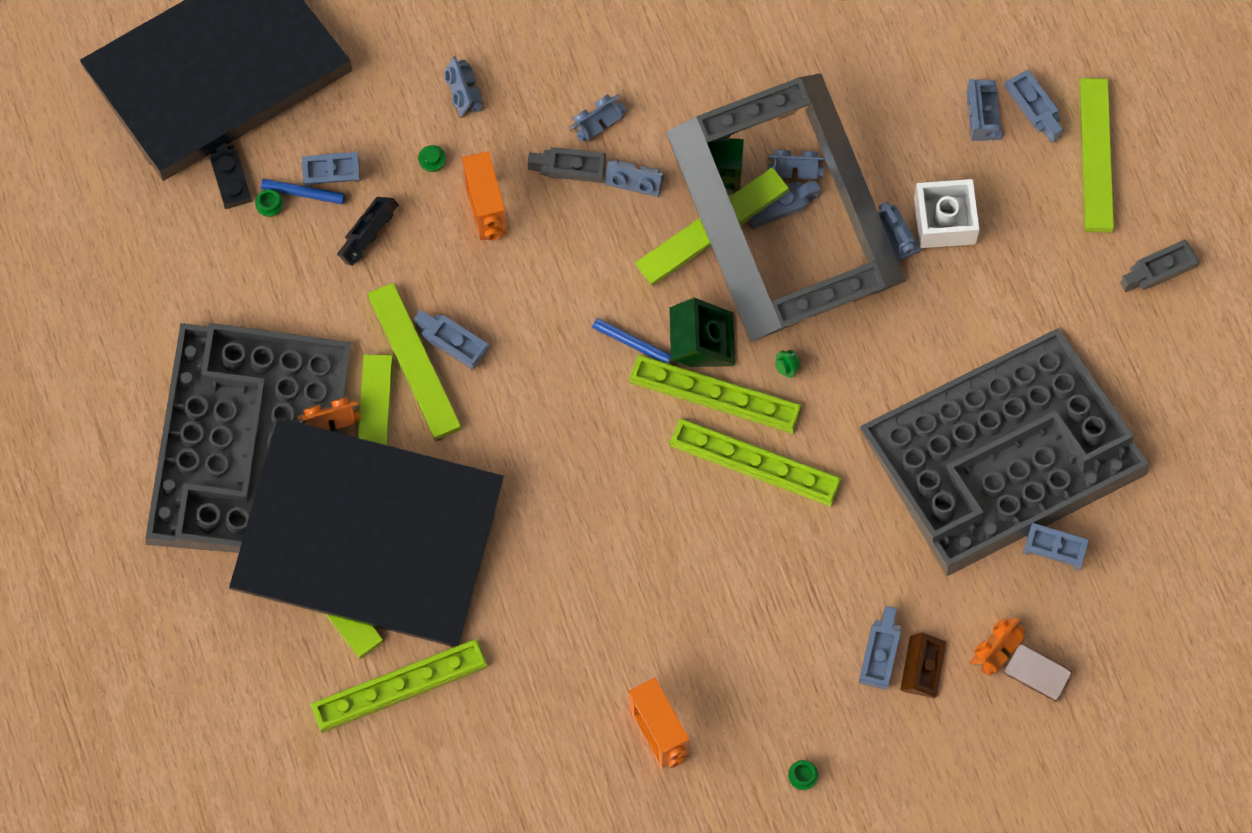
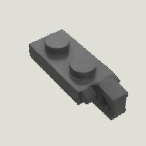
(569, 164)
(1160, 267)

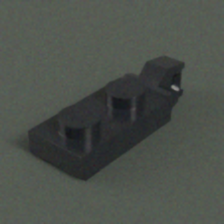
(230, 176)
(366, 229)

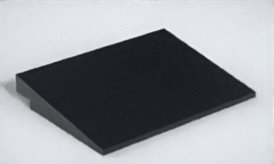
(212, 74)
(367, 532)

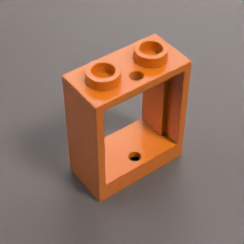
(484, 196)
(659, 723)

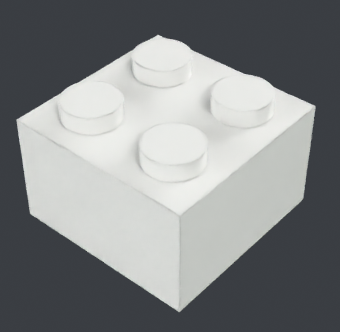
(946, 213)

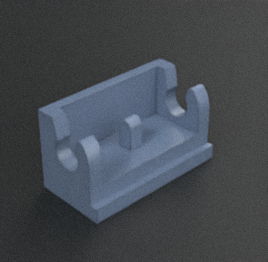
(983, 110)
(331, 168)
(1056, 545)

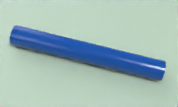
(303, 191)
(631, 341)

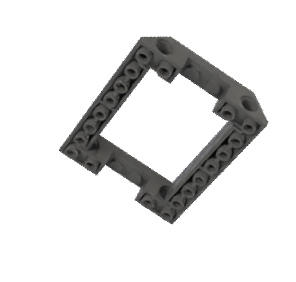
(691, 150)

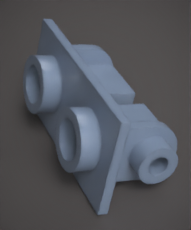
(459, 76)
(588, 123)
(806, 164)
(627, 177)
(898, 232)

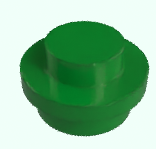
(432, 158)
(269, 203)
(787, 363)
(803, 775)

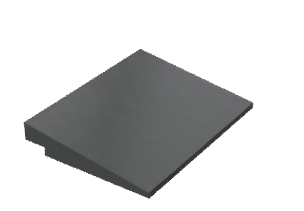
(221, 422)
(1004, 450)

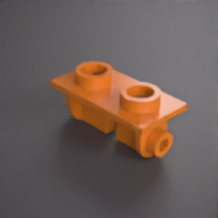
(340, 412)
(1004, 636)

